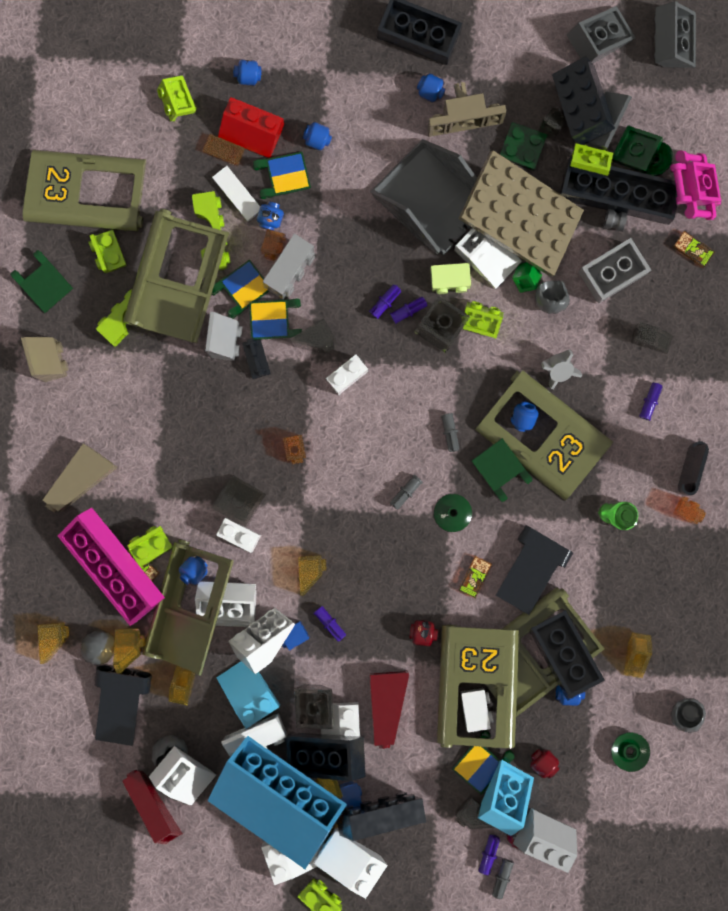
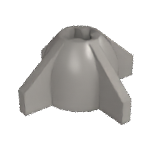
(560, 368)

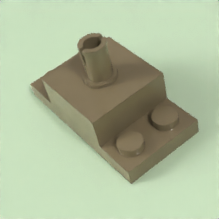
(465, 113)

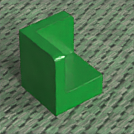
(527, 277)

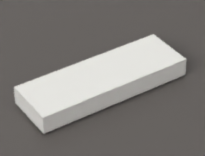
(237, 193)

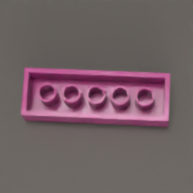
(110, 566)

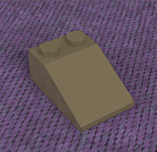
(45, 358)

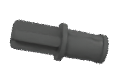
(450, 432)
(406, 492)
(502, 878)

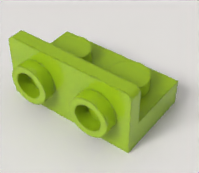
(175, 97)
(591, 159)
(107, 251)
(483, 319)
(149, 546)
(318, 898)

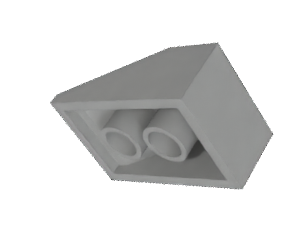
(223, 337)

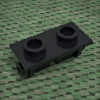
(256, 358)

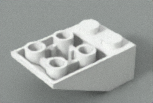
(487, 257)
(261, 640)
(181, 777)

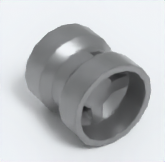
(615, 220)

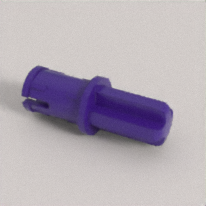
(385, 301)
(408, 309)
(651, 401)
(330, 624)
(489, 854)

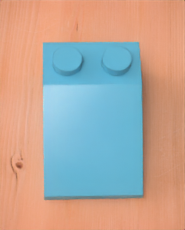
(247, 694)
(507, 799)

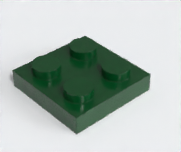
(523, 146)
(637, 149)

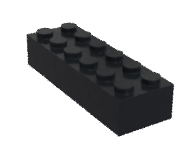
(622, 191)

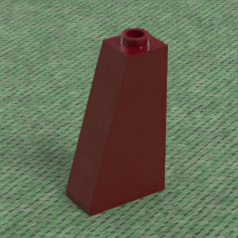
(387, 702)
(151, 808)

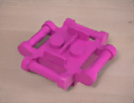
(696, 184)

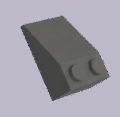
(600, 35)

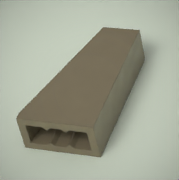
(78, 477)

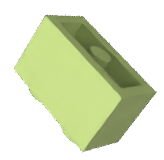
(450, 277)

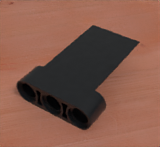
(693, 467)
(532, 569)
(119, 703)

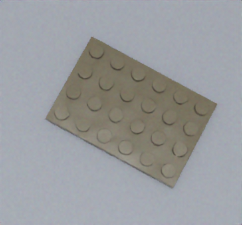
(521, 213)

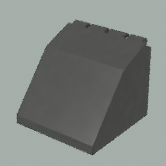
(428, 194)

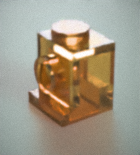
(272, 244)
(290, 442)
(689, 511)

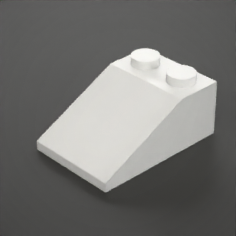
(350, 864)
(282, 867)

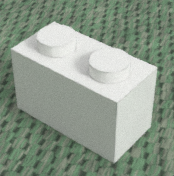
(347, 374)
(238, 535)
(476, 710)

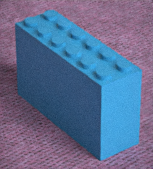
(276, 802)

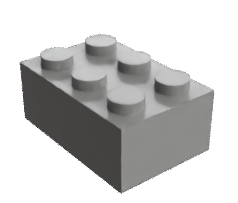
(289, 267)
(614, 270)

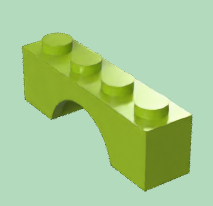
(206, 208)
(113, 326)

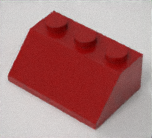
(250, 127)

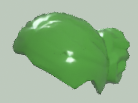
(620, 515)

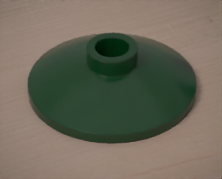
(664, 157)
(443, 517)
(639, 756)

